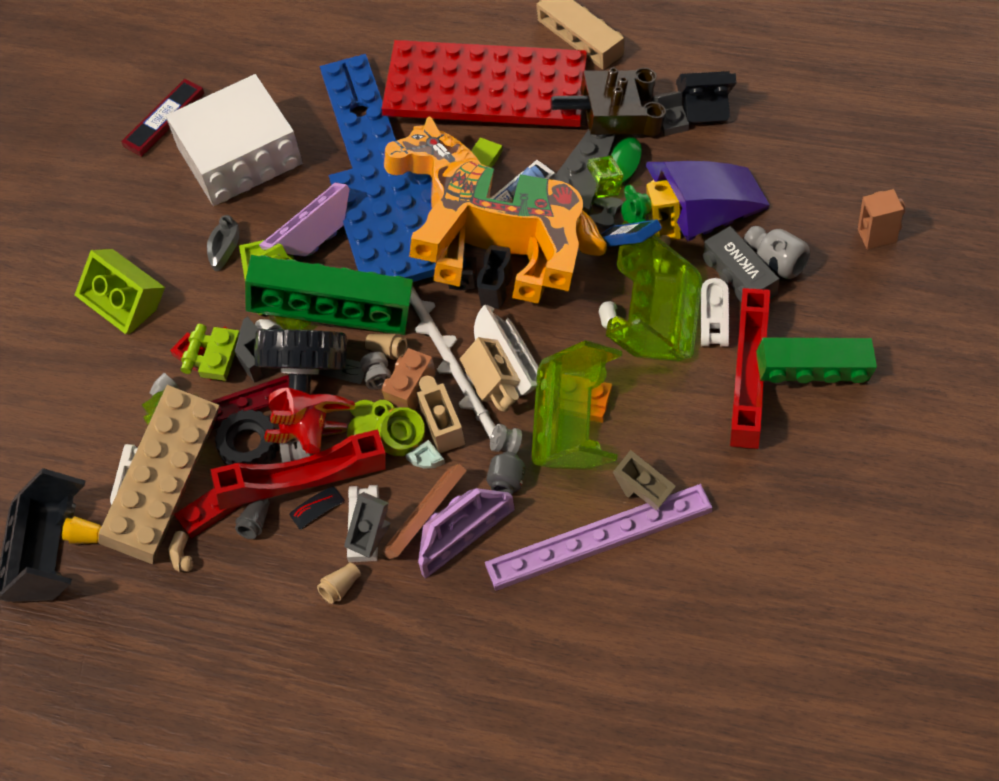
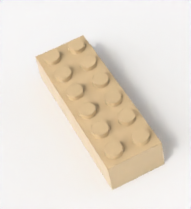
(158, 474)

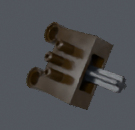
(614, 104)

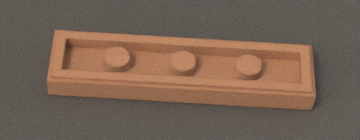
(423, 511)

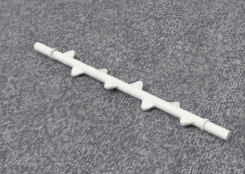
(450, 364)

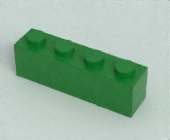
(816, 359)

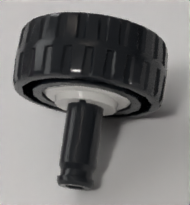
(300, 353)

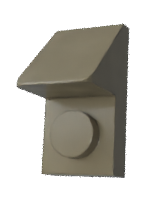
(640, 478)

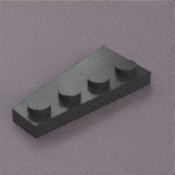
(575, 168)

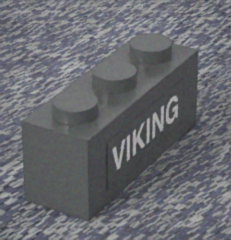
(738, 263)

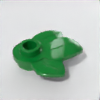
(635, 206)

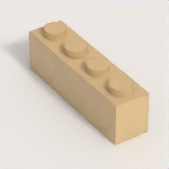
(582, 30)

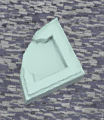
(425, 456)

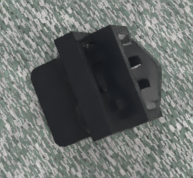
(706, 95)

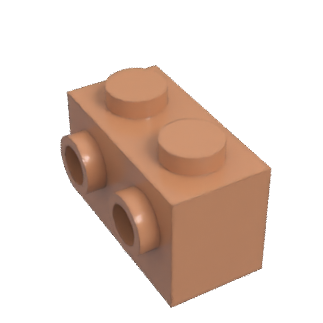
(880, 218)
(404, 382)

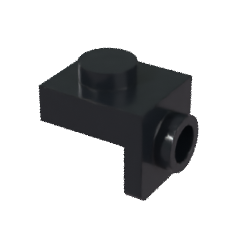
(468, 275)

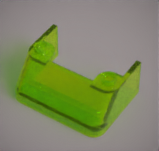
(565, 407)

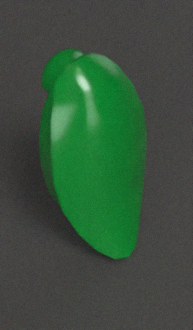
(627, 156)

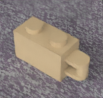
(491, 372)
(439, 415)

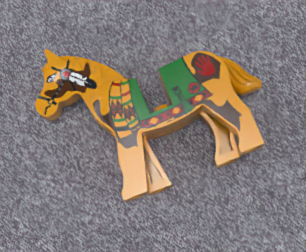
(540, 223)

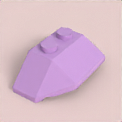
(312, 224)
(460, 525)

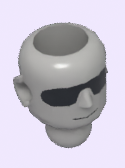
(779, 250)

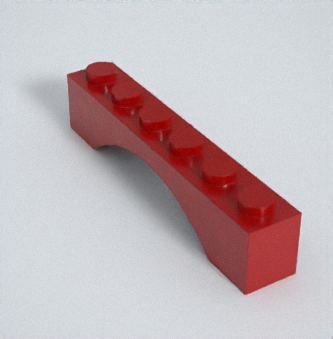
(748, 387)
(248, 483)

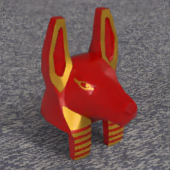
(304, 417)

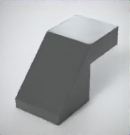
(245, 349)

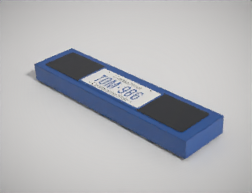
(631, 233)

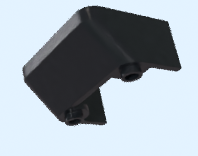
(34, 537)

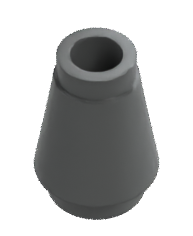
(252, 519)

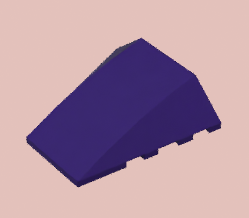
(710, 193)

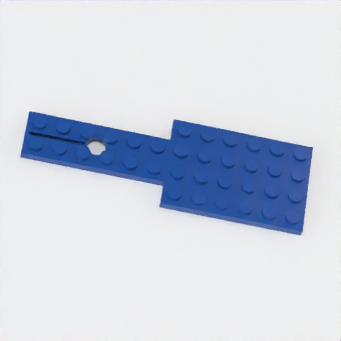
(380, 206)

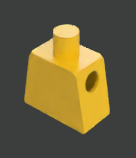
(664, 200)

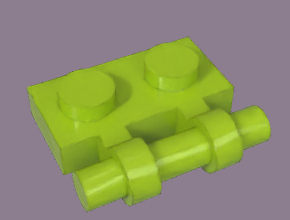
(218, 352)

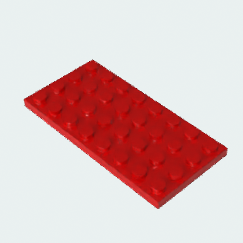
(482, 82)

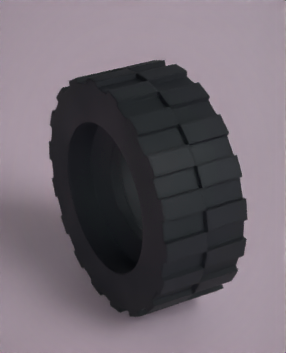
(237, 424)

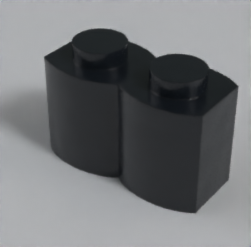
(495, 276)

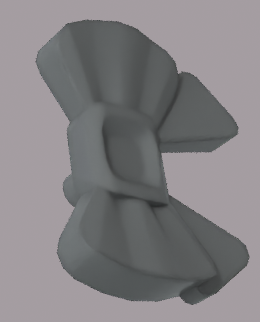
(605, 219)

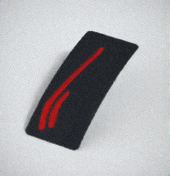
(316, 506)

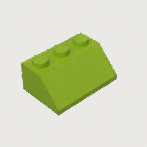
(118, 290)

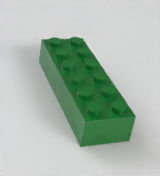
(327, 294)

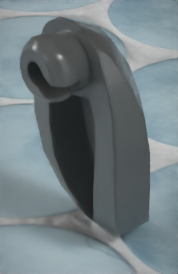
(222, 242)

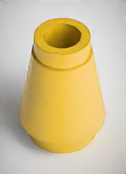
(80, 531)

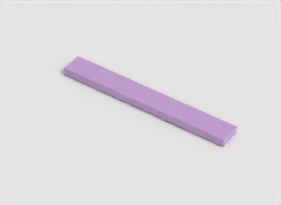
(597, 537)

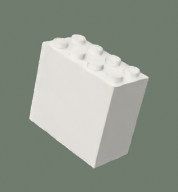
(234, 139)

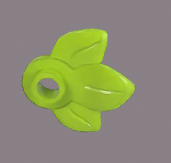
(366, 415)

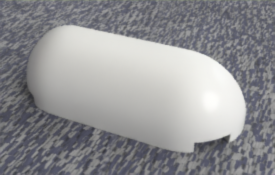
(493, 327)

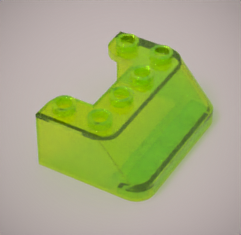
(661, 304)

